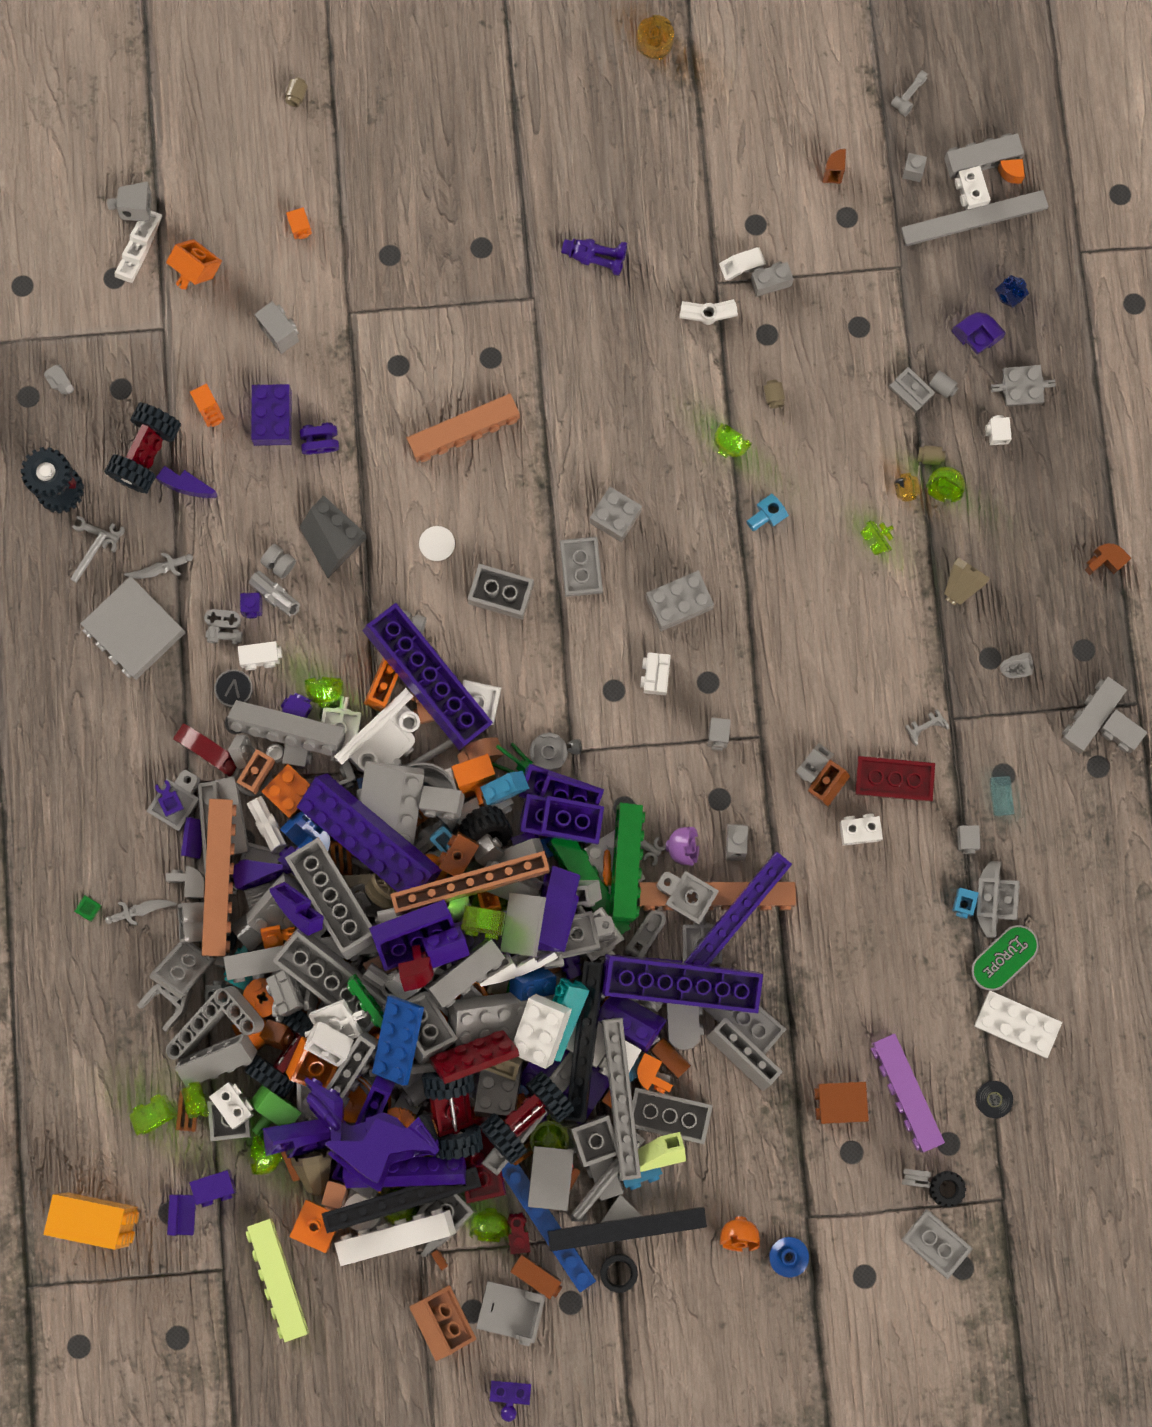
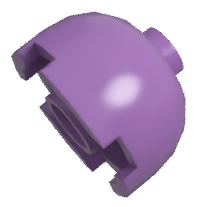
(683, 846)

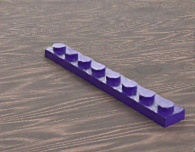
(740, 910)

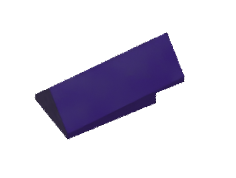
(549, 783)
(561, 818)
(560, 906)
(296, 1138)

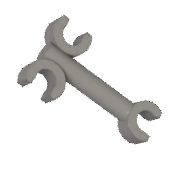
(112, 538)
(654, 851)

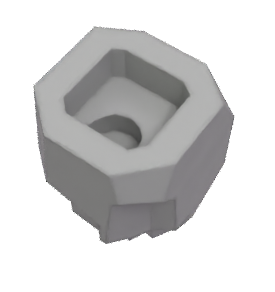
(58, 380)
(1017, 666)

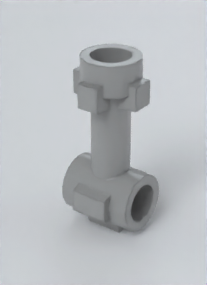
(213, 635)

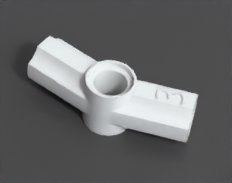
(720, 311)
(267, 825)

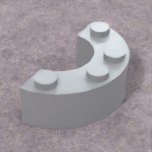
(438, 777)

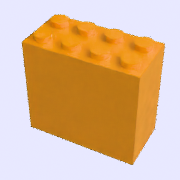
(91, 1220)

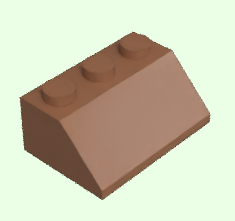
(442, 1323)

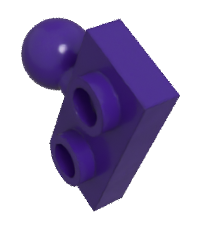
(510, 1394)

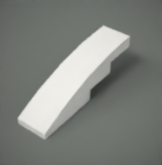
(138, 247)
(517, 966)

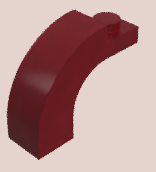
(205, 749)

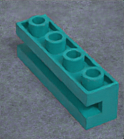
(573, 997)

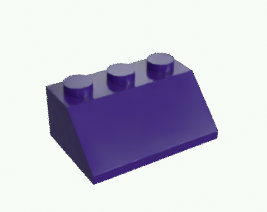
(639, 1023)

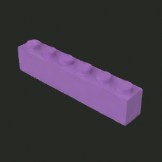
(908, 1093)

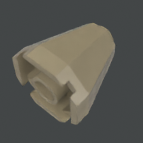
(963, 582)
(313, 1170)

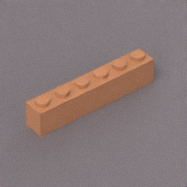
(463, 428)

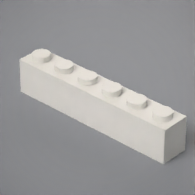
(394, 1237)

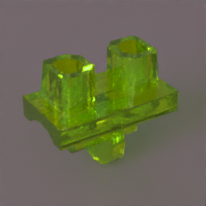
(872, 530)
(194, 1100)

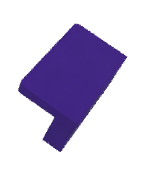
(181, 1215)

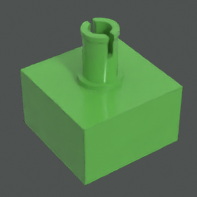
(273, 1110)

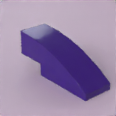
(185, 484)
(297, 908)

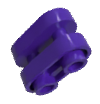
(311, 433)

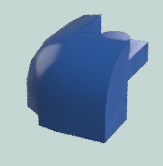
(303, 830)

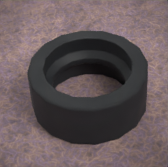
(619, 1288)

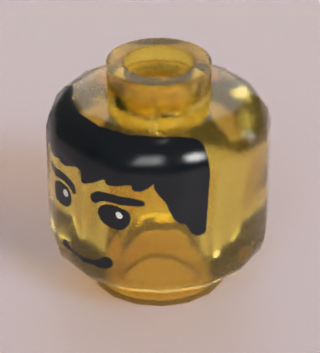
(907, 487)

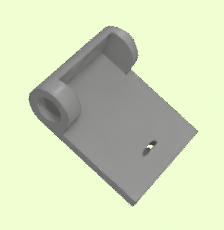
(514, 1312)

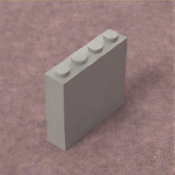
(132, 628)

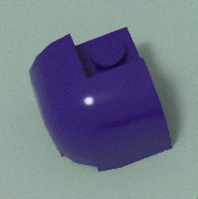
(978, 331)

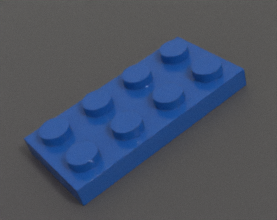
(398, 1040)

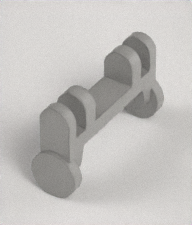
(938, 721)

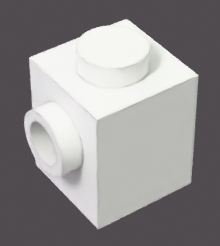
(998, 430)

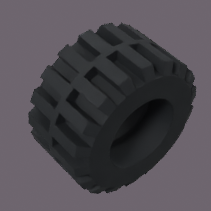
(486, 821)

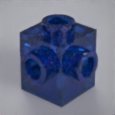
(1012, 291)

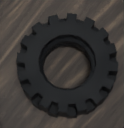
(935, 1189)

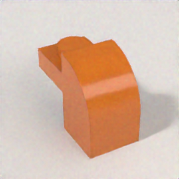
(647, 1073)

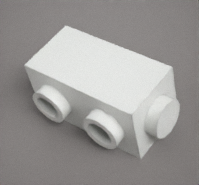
(259, 654)

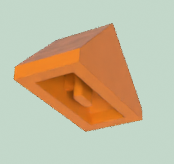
(489, 901)

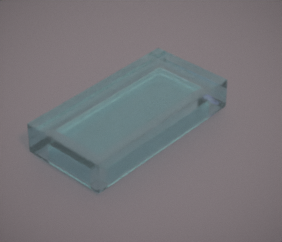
(1002, 796)

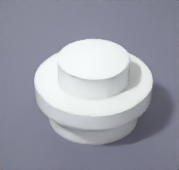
(276, 752)

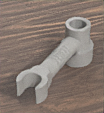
(902, 104)

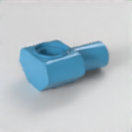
(765, 516)

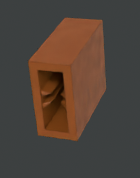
(841, 1102)
(537, 1276)

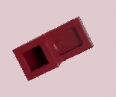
(417, 972)

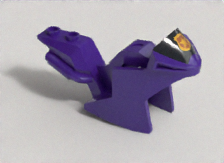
(373, 1145)

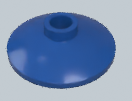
(799, 1259)

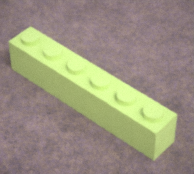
(277, 1280)

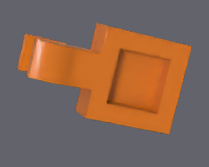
(274, 936)

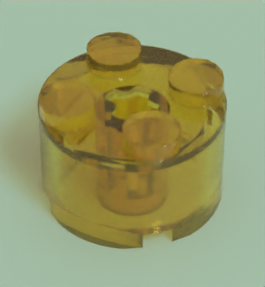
(655, 37)

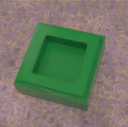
(88, 908)

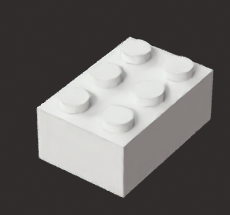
(541, 1030)

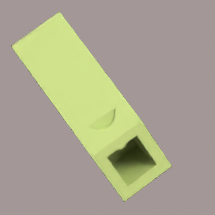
(662, 1152)

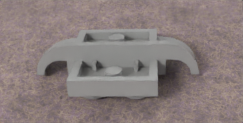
(996, 899)

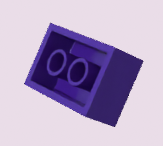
(271, 415)

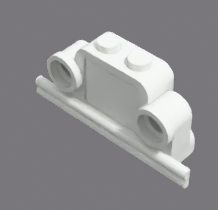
(385, 736)

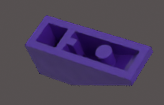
(254, 873)

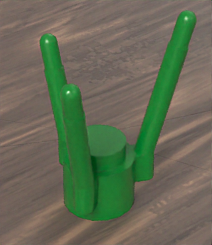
(522, 765)

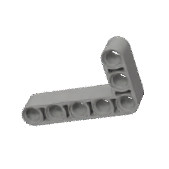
(211, 1018)

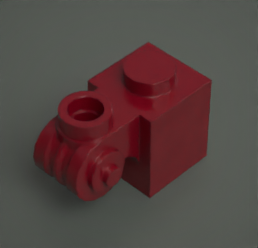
(518, 1238)

